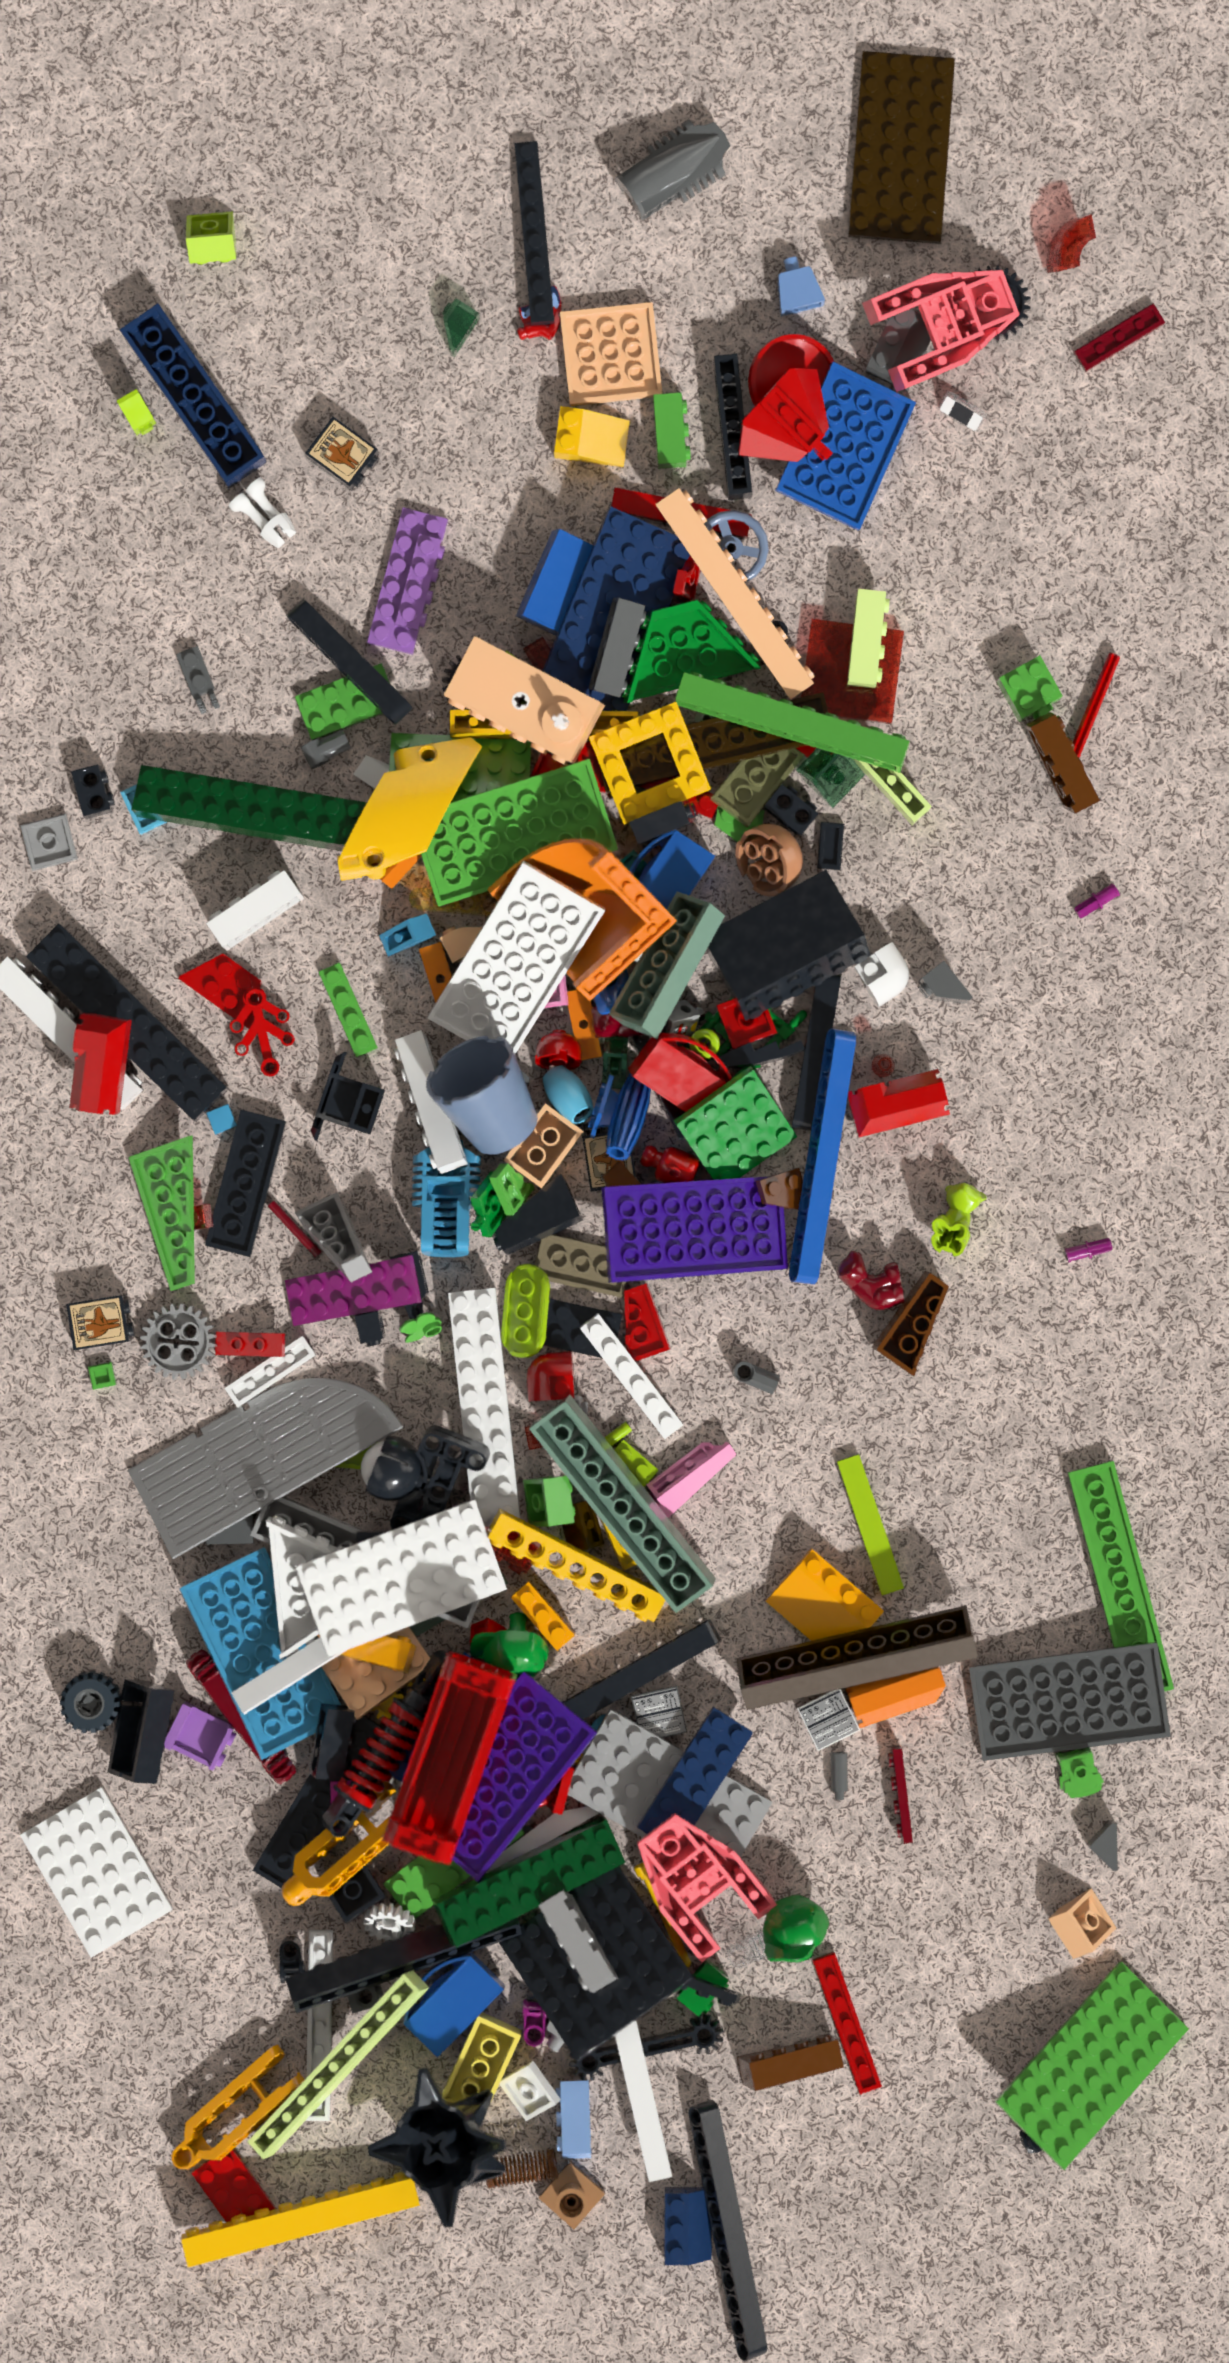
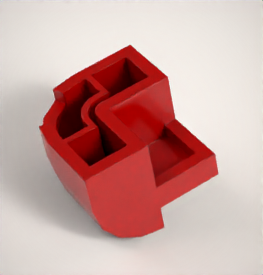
(550, 1377)

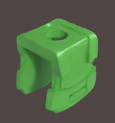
(1078, 1773)

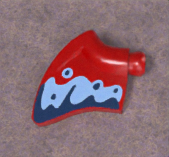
(547, 331)

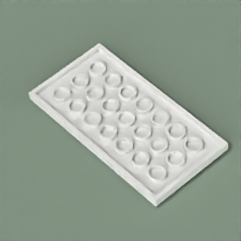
(517, 959)
(400, 1578)

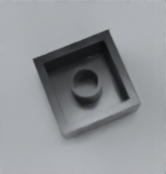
(357, 1895)

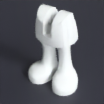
(243, 504)

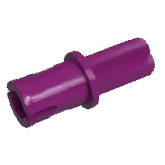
(1096, 901)
(1088, 1249)

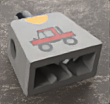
(683, 1019)

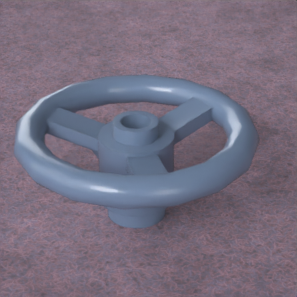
(760, 553)

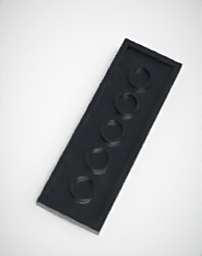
(245, 1183)

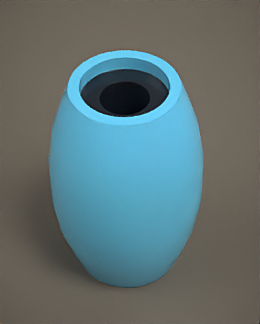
(568, 1094)

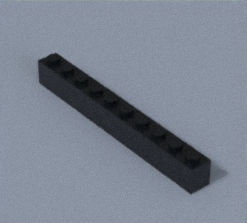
(385, 1963)

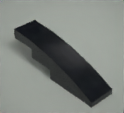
(746, 1056)

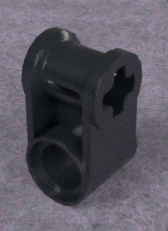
(290, 1962)

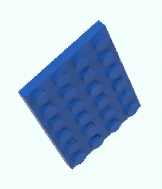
(863, 436)

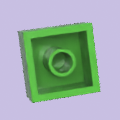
(549, 1501)

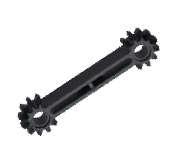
(652, 2046)

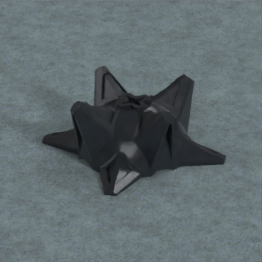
(442, 2145)

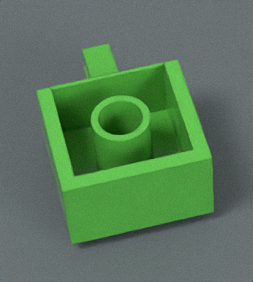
(1030, 689)

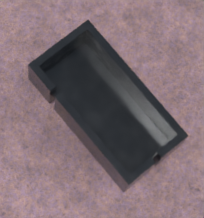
(141, 1732)

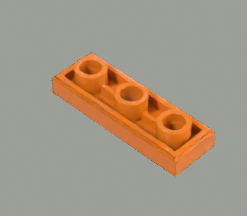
(435, 965)
(580, 1010)

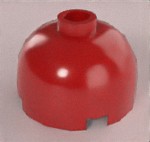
(558, 1049)

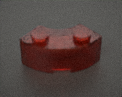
(1068, 243)

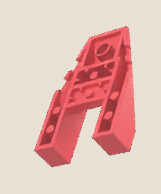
(959, 314)
(691, 1870)

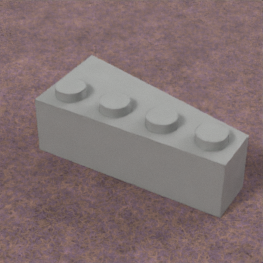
(334, 1232)
(578, 1941)

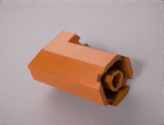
(895, 1695)

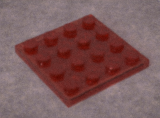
(829, 662)

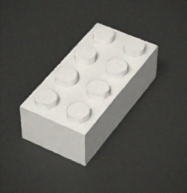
(254, 910)

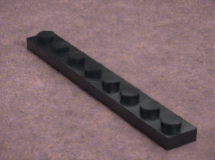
(534, 233)

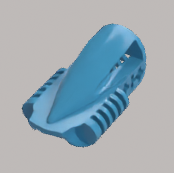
(445, 1204)

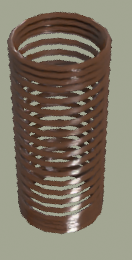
(552, 2171)

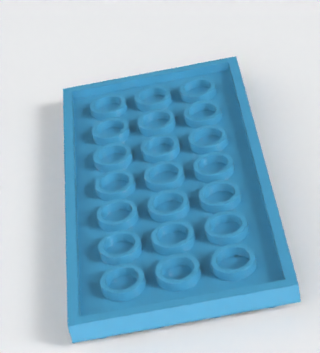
(241, 1631)

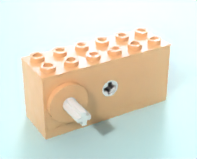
(495, 682)

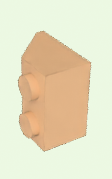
(1082, 1924)

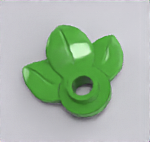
(424, 1325)

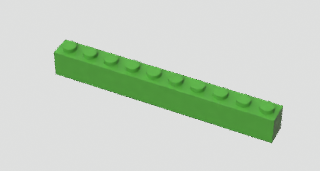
(792, 722)

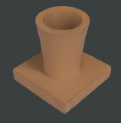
(574, 2184)

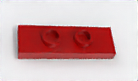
(250, 1344)

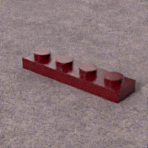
(901, 1805)

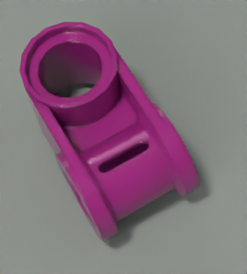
(533, 2018)

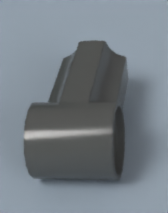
(320, 751)
(757, 1377)

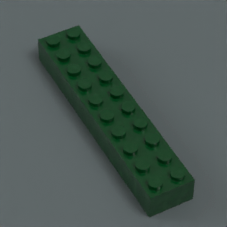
(245, 808)

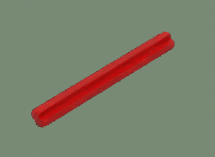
(1095, 702)

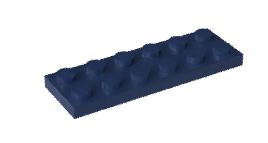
(698, 1771)

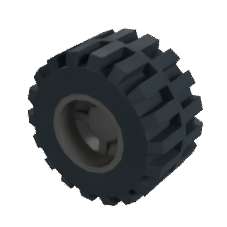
(90, 1702)

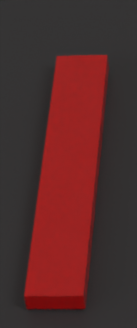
(644, 506)
(847, 2023)

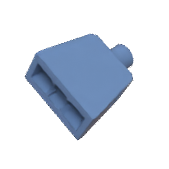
(798, 289)

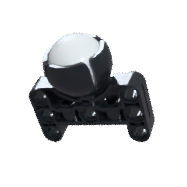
(402, 1473)

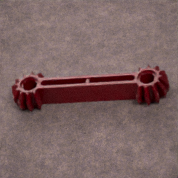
(205, 1672)

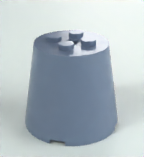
(484, 1094)

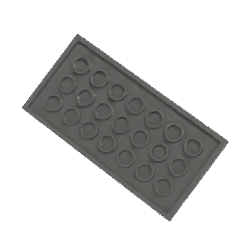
(1069, 1701)

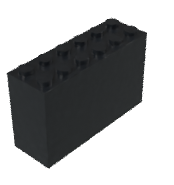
(787, 945)

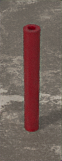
(294, 1228)

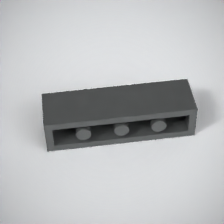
(617, 647)

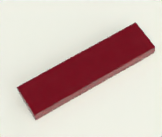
(1119, 337)

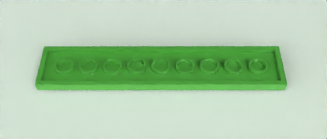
(1116, 1559)

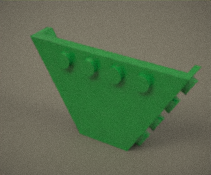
(680, 642)

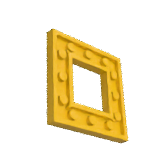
(662, 720)

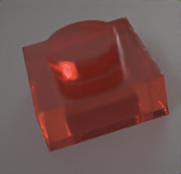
(202, 1217)

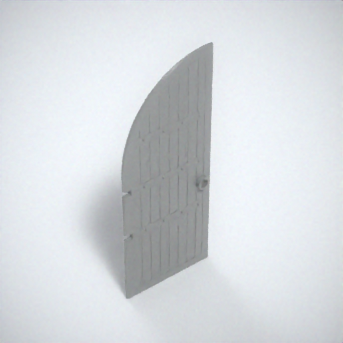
(257, 1456)

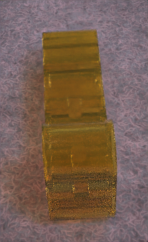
(452, 908)

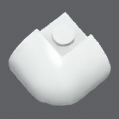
(884, 974)

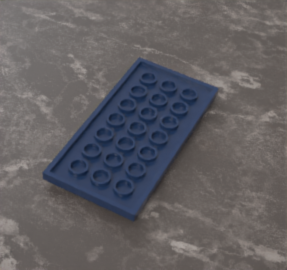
(626, 563)

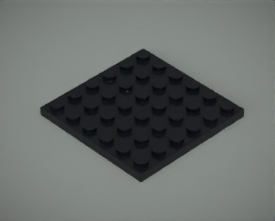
(634, 1946)

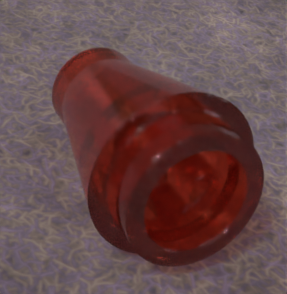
(876, 1065)

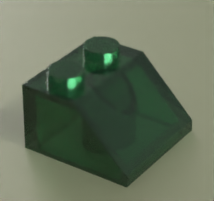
(830, 775)

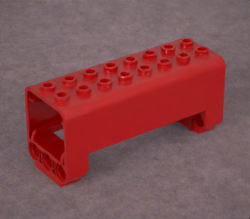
(449, 1758)

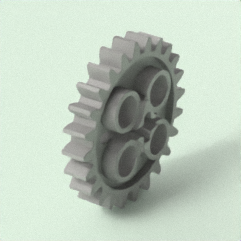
(176, 1361)

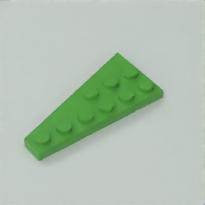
(167, 1194)

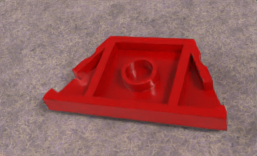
(223, 984)

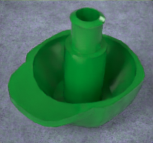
(512, 1648)
(794, 1929)

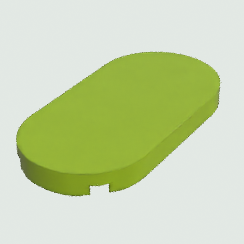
(525, 1310)

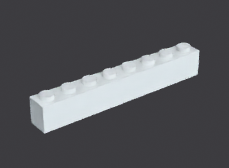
(49, 1016)

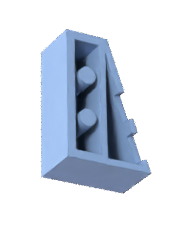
(574, 2120)

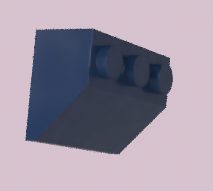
(686, 2226)

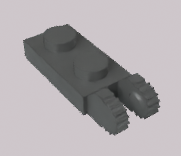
(197, 677)

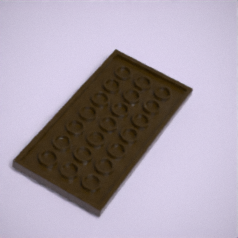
(901, 147)

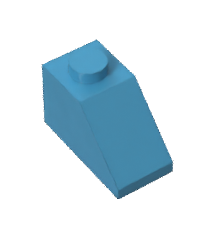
(407, 934)

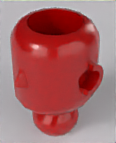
(671, 1165)

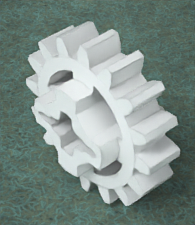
(388, 1922)

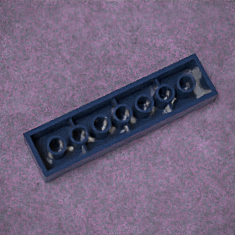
(193, 395)

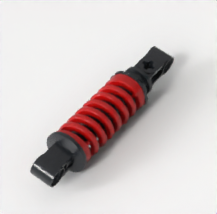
(405, 1724)

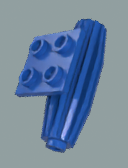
(622, 1115)

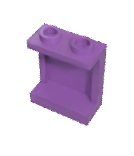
(200, 1735)

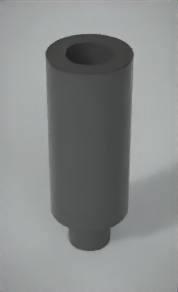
(839, 1774)

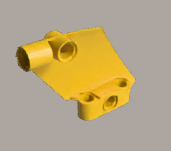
(406, 807)

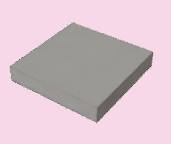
(49, 842)

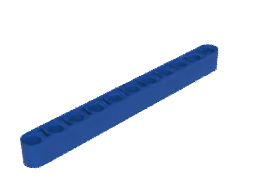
(822, 1156)

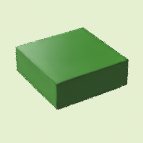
(102, 1375)

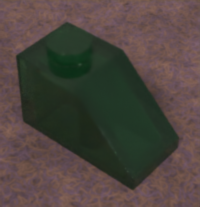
(458, 322)
(615, 1060)

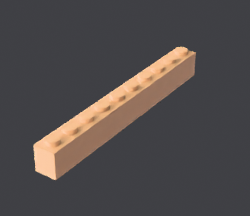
(734, 593)

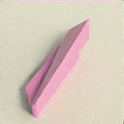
(688, 1475)

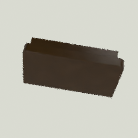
(585, 1530)

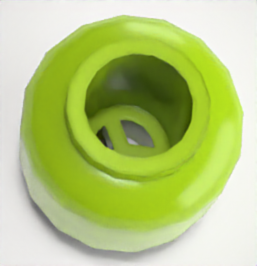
(711, 1036)

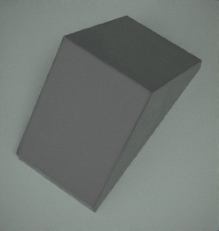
(1105, 1844)

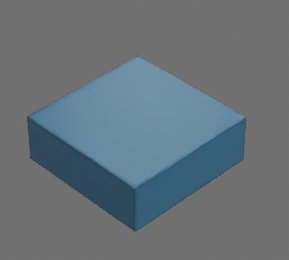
(221, 1119)

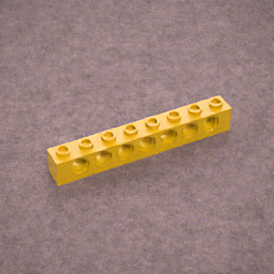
(505, 1523)

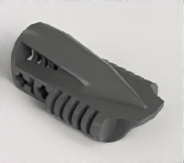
(675, 167)

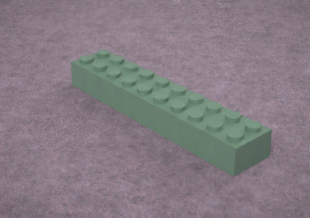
(622, 1504)

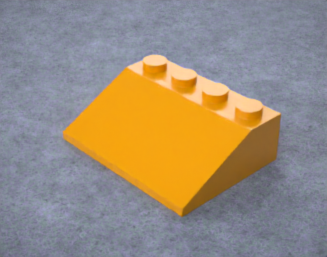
(822, 1600)

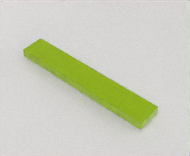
(870, 1524)

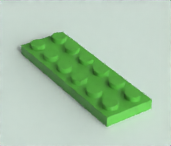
(425, 1880)

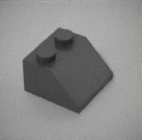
(943, 985)

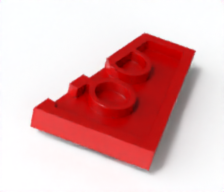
(643, 1324)

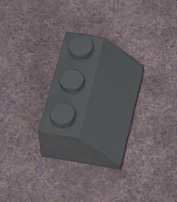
(901, 341)

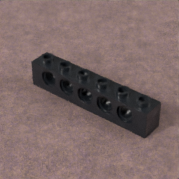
(730, 417)

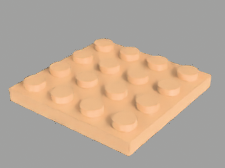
(611, 354)
(369, 1685)

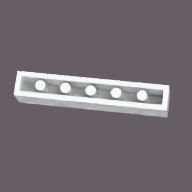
(439, 1129)

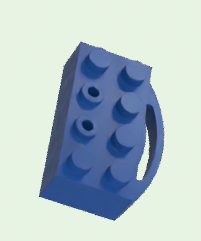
(554, 581)
(674, 868)
(452, 2002)

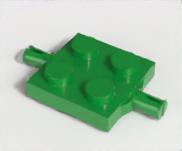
(487, 1209)

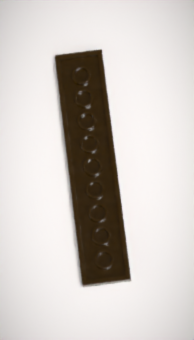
(715, 742)

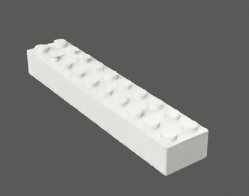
(484, 1399)

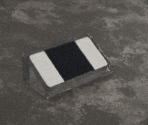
(962, 411)

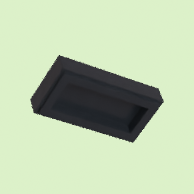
(830, 846)

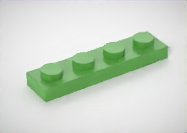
(348, 1010)

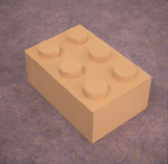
(545, 1147)

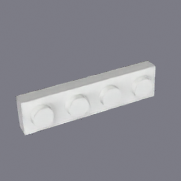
(270, 1372)

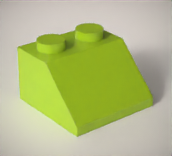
(211, 237)

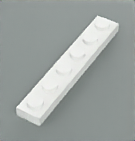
(631, 1376)

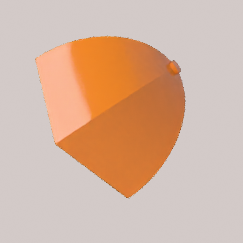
(630, 916)

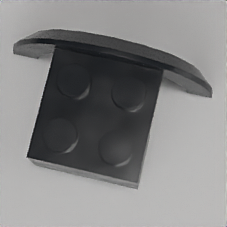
(347, 1102)

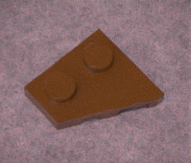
(781, 1189)

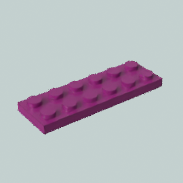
(334, 1296)

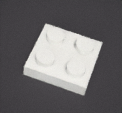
(529, 2091)

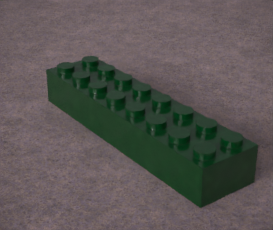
(528, 1881)

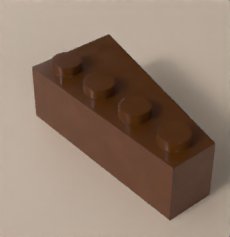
(1062, 763)
(912, 1323)
(790, 2062)

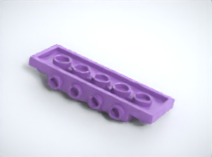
(408, 581)

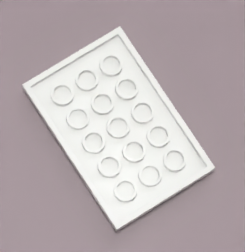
(96, 1871)

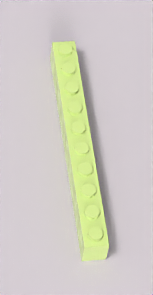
(338, 2064)

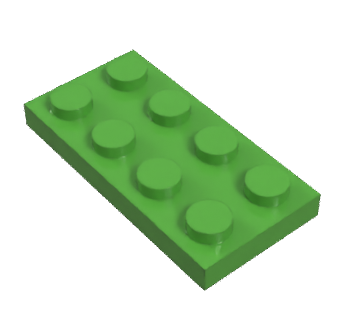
(336, 706)

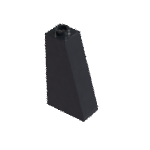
(539, 1217)

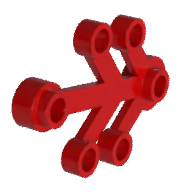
(261, 1027)

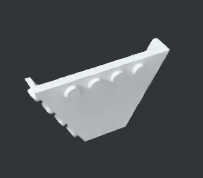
(288, 1549)

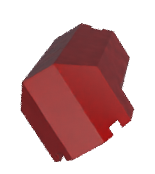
(100, 1063)
(898, 1104)

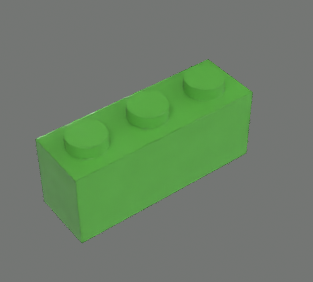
(671, 430)

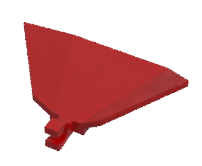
(787, 420)

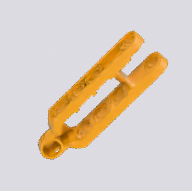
(304, 1885)
(196, 2147)

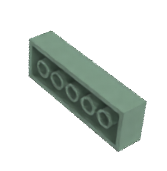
(667, 966)

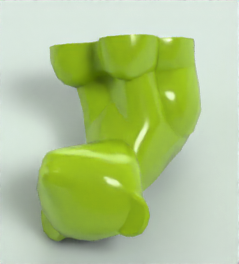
(952, 1229)

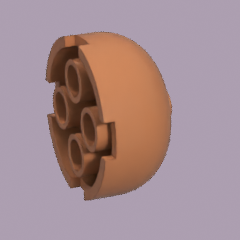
(780, 861)

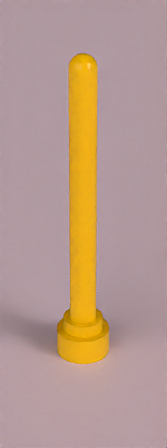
(641, 1872)

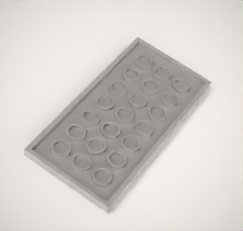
(629, 1766)

